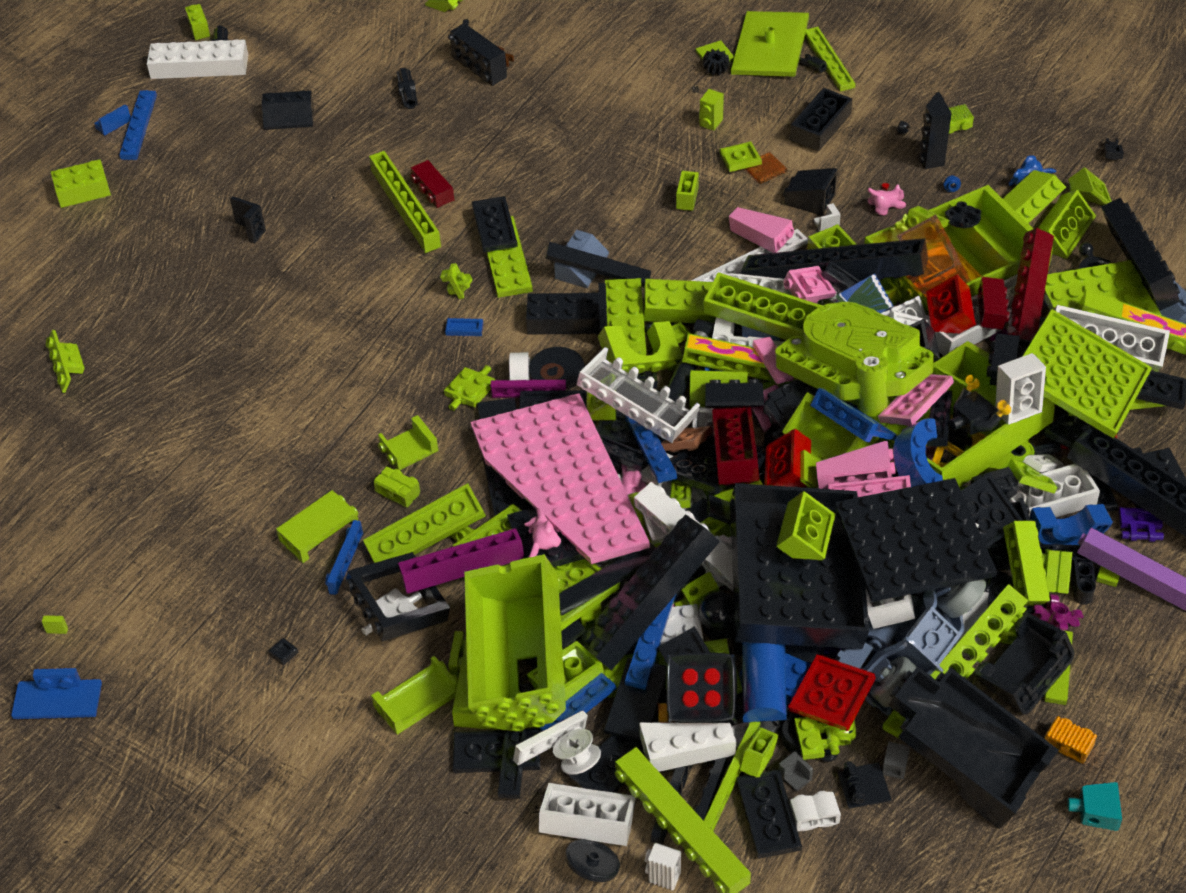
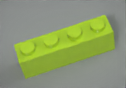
(1026, 561)

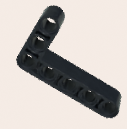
(1081, 569)

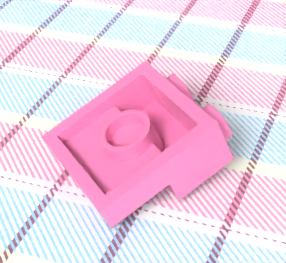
(809, 284)

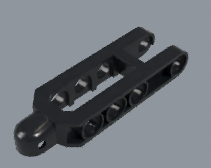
(708, 793)

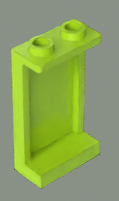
(315, 524)
(416, 696)

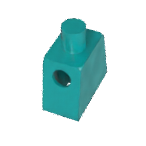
(1098, 806)

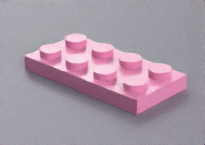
(910, 407)

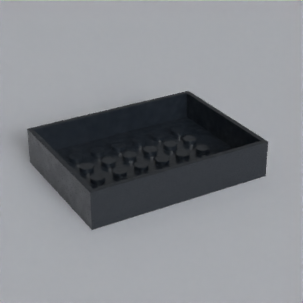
(790, 597)

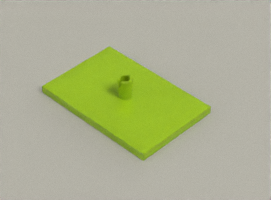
(770, 43)

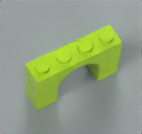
(663, 342)

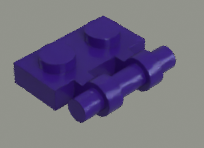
(1140, 519)

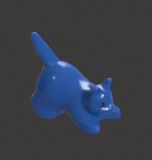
(1027, 167)

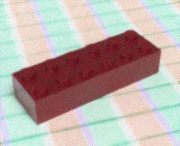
(735, 445)

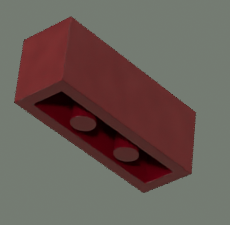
(432, 184)
(992, 303)

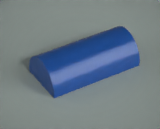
(763, 682)

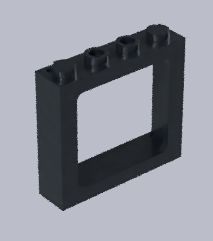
(401, 624)

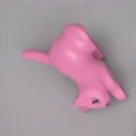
(885, 199)
(632, 480)
(543, 533)

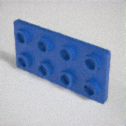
(56, 695)

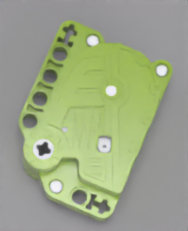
(856, 355)

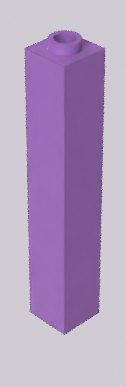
(1134, 567)

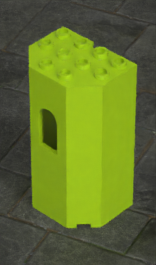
(512, 619)

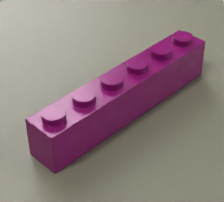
(455, 561)

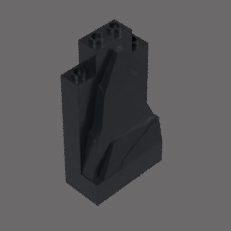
(971, 741)

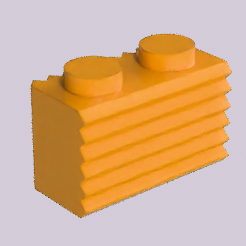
(1071, 739)

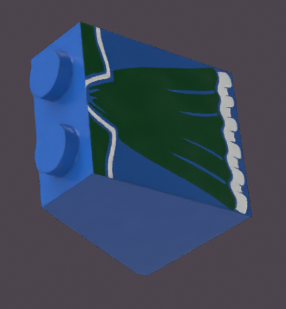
(868, 294)

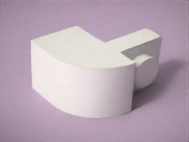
(519, 366)

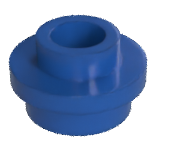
(950, 180)

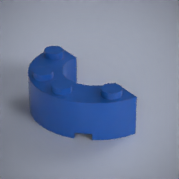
(911, 455)
(1070, 529)

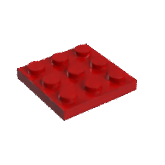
(832, 692)

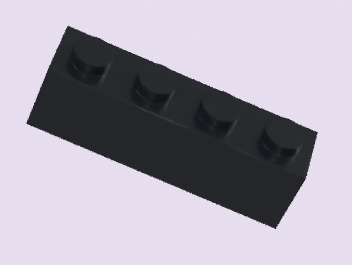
(935, 133)

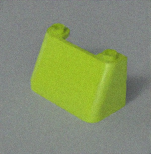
(826, 435)

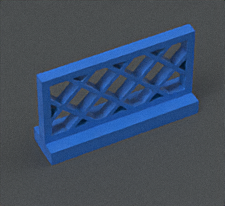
(850, 417)

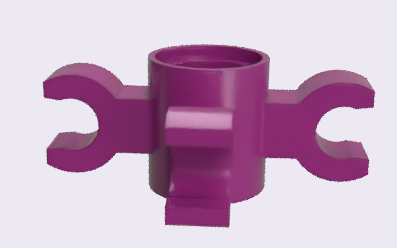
(1058, 613)

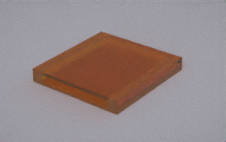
(769, 169)

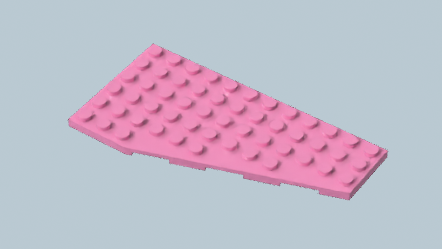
(562, 467)

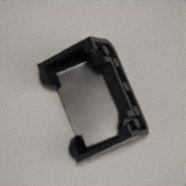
(1028, 664)

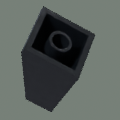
(811, 190)

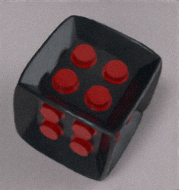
(701, 688)

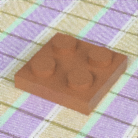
(688, 439)

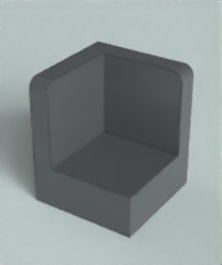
(896, 760)
(795, 771)

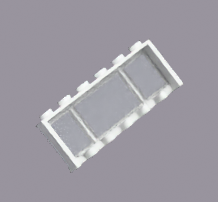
(635, 397)

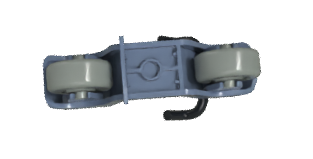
(926, 641)

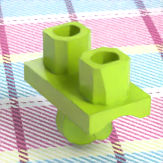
(458, 280)

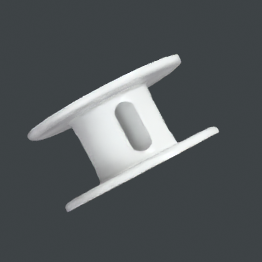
(576, 751)

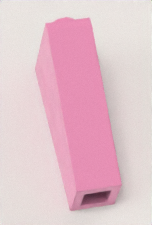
(761, 228)
(857, 465)

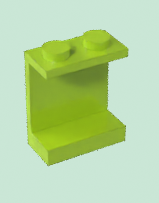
(410, 445)

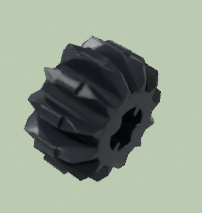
(715, 62)

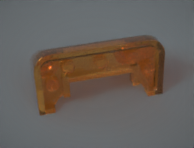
(942, 256)

